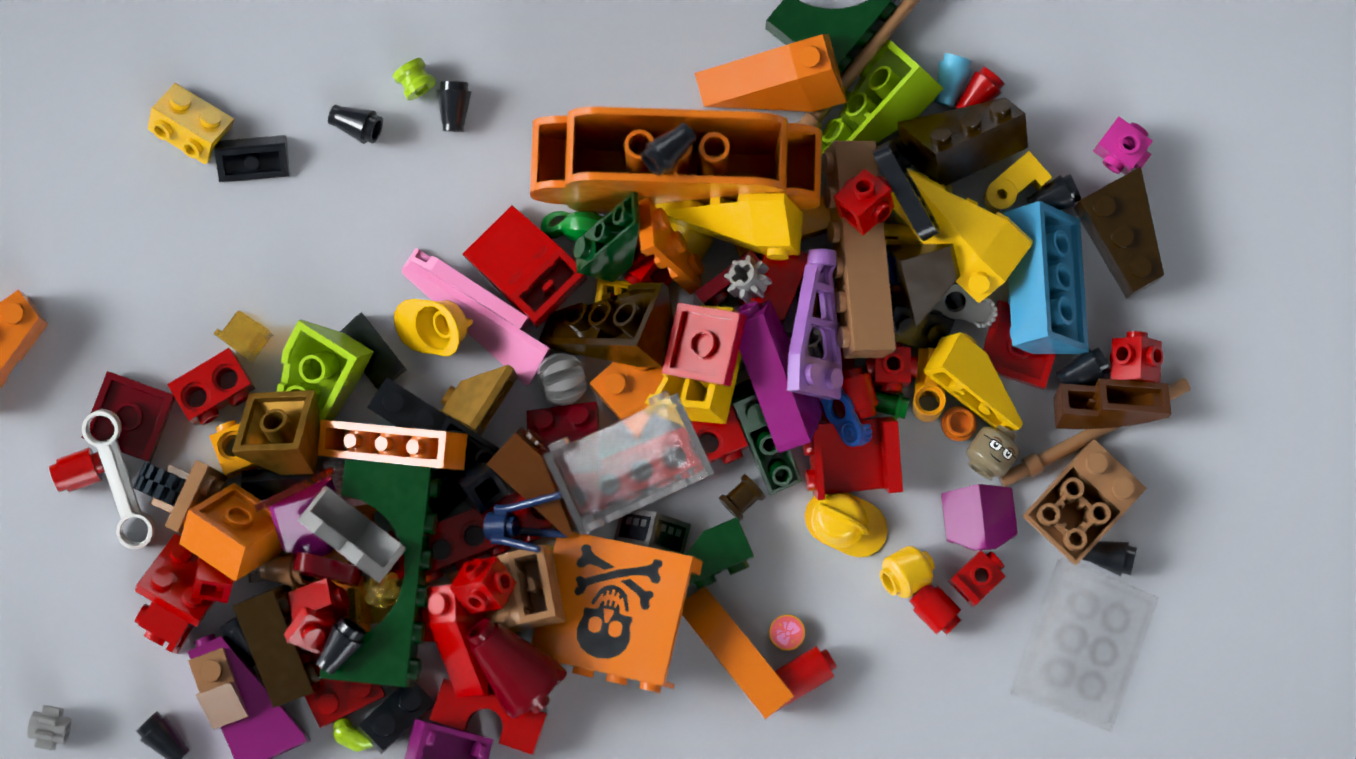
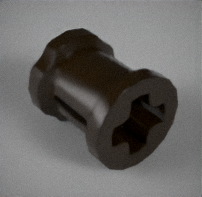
(742, 497)

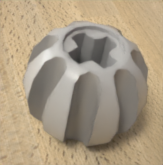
(561, 379)

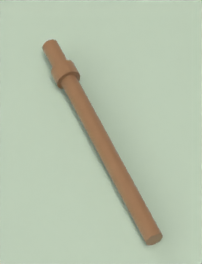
(865, 56)
(1034, 464)

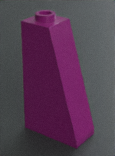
(765, 352)
(267, 729)

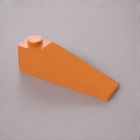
(784, 78)

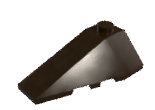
(618, 329)

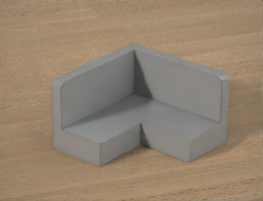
(352, 534)

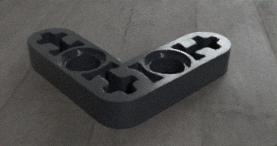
(893, 160)

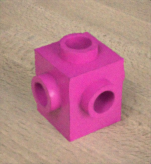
(1124, 147)

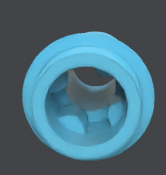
(952, 76)

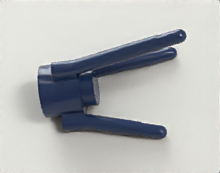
(503, 526)

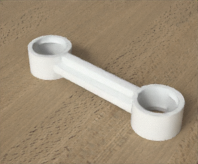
(118, 479)

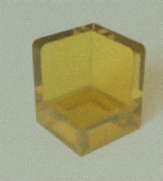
(244, 336)

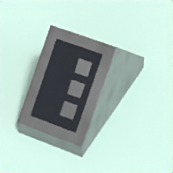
(653, 531)

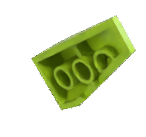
(888, 92)
(323, 362)

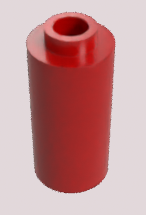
(806, 672)

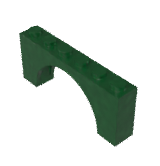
(846, 26)
(407, 501)

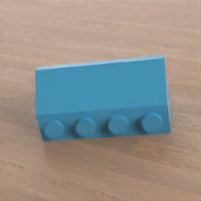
(1048, 284)

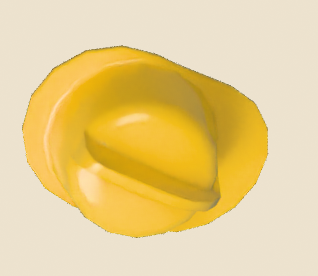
(431, 325)
(846, 524)

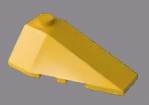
(756, 222)
(984, 242)

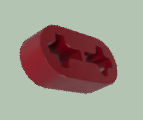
(323, 567)

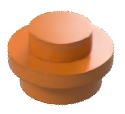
(958, 423)

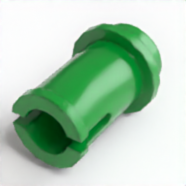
(892, 404)

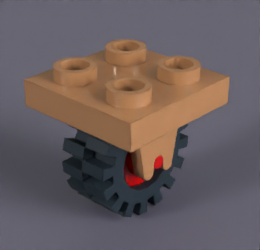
(178, 490)

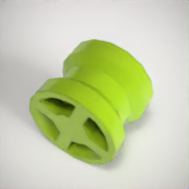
(414, 79)

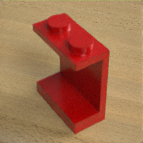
(856, 468)

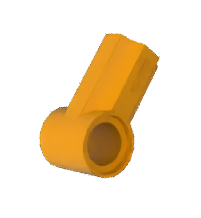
(926, 387)

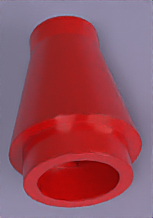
(981, 88)

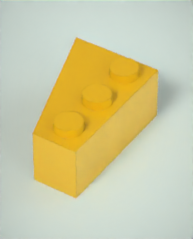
(700, 399)

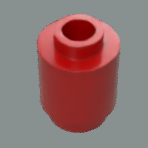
(861, 391)
(77, 470)
(935, 609)

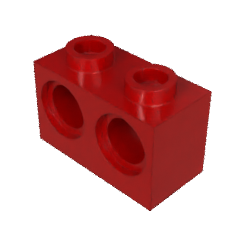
(208, 378)

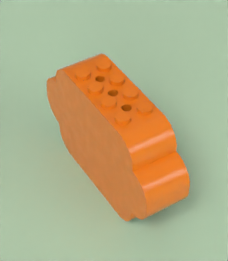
(596, 159)

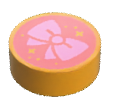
(786, 632)

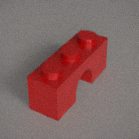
(517, 733)

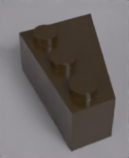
(964, 139)
(1123, 232)
(284, 667)

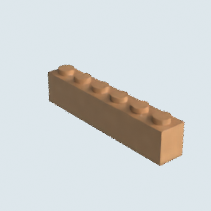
(861, 261)

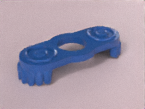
(848, 427)

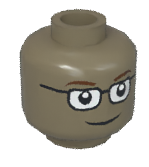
(993, 452)

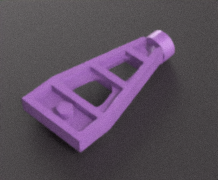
(806, 373)

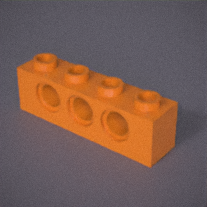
(392, 444)

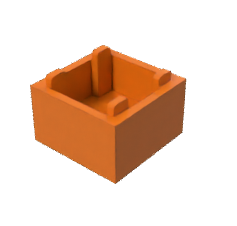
(231, 532)

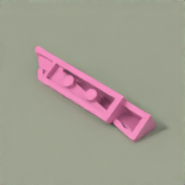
(495, 322)

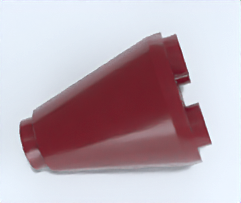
(514, 668)

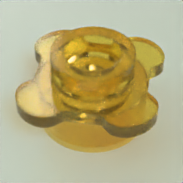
(382, 593)

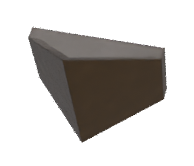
(923, 274)

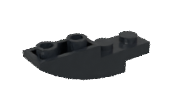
(410, 411)

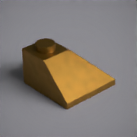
(478, 397)
(280, 431)

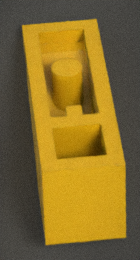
(972, 379)

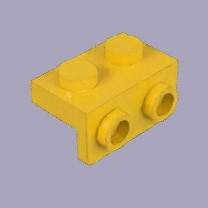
(189, 123)

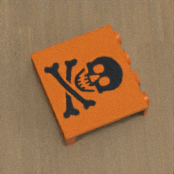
(618, 609)

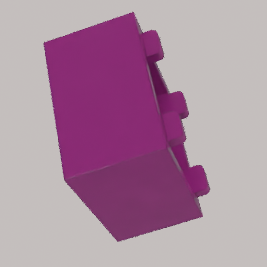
(442, 742)

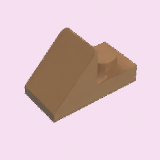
(217, 688)

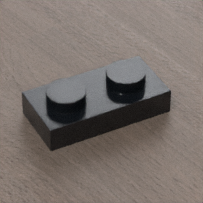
(923, 336)
(395, 716)

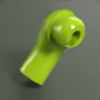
(349, 736)

